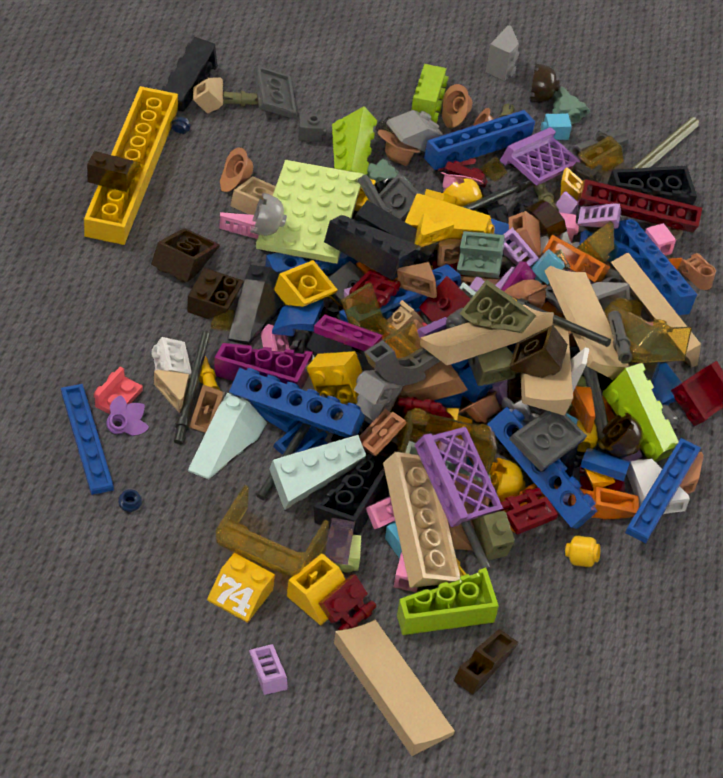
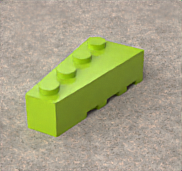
(430, 91)
(352, 141)
(633, 395)
(450, 605)

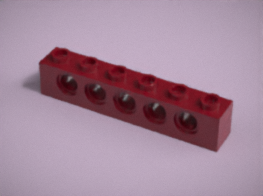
(641, 205)

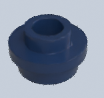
(181, 125)
(130, 495)

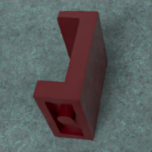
(701, 393)

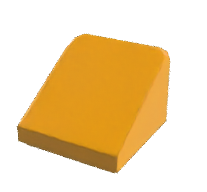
(598, 479)

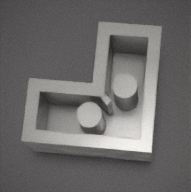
(375, 393)

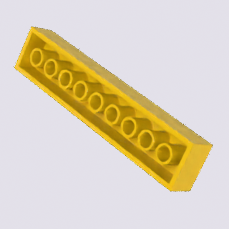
(141, 141)

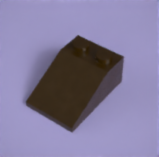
(183, 254)

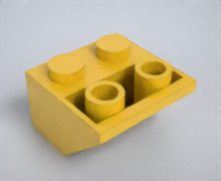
(336, 375)
(313, 585)

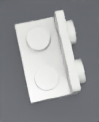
(171, 356)

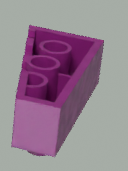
(283, 365)

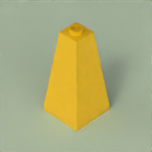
(439, 210)

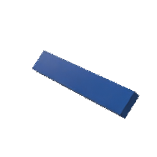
(87, 439)
(663, 490)

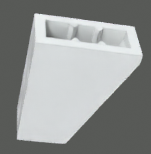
(642, 477)

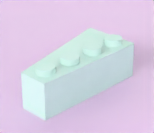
(314, 468)

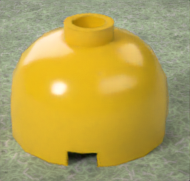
(464, 192)
(506, 478)

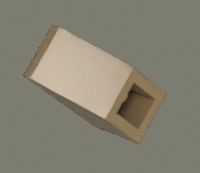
(209, 94)

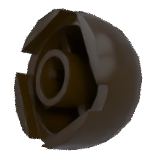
(544, 83)
(622, 436)

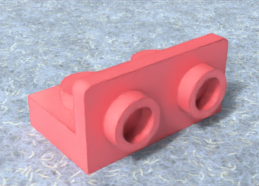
(115, 386)

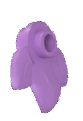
(128, 415)

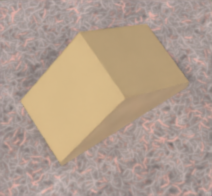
(172, 386)

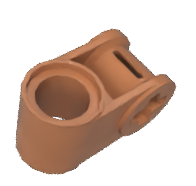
(698, 271)

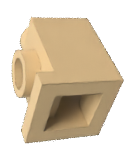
(403, 316)

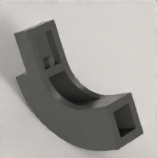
(400, 370)

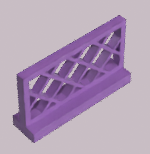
(532, 146)
(440, 476)

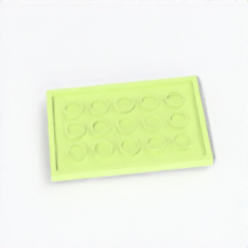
(310, 200)

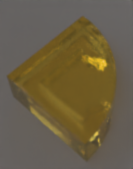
(223, 321)

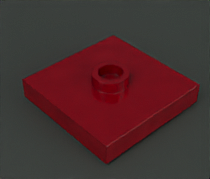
(448, 300)

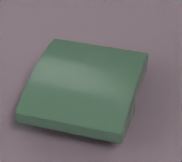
(481, 254)

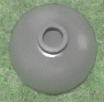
(268, 215)

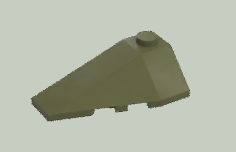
(497, 310)

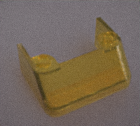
(364, 311)
(650, 340)
(422, 423)
(240, 540)

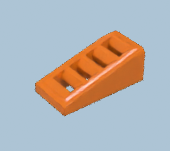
(584, 406)

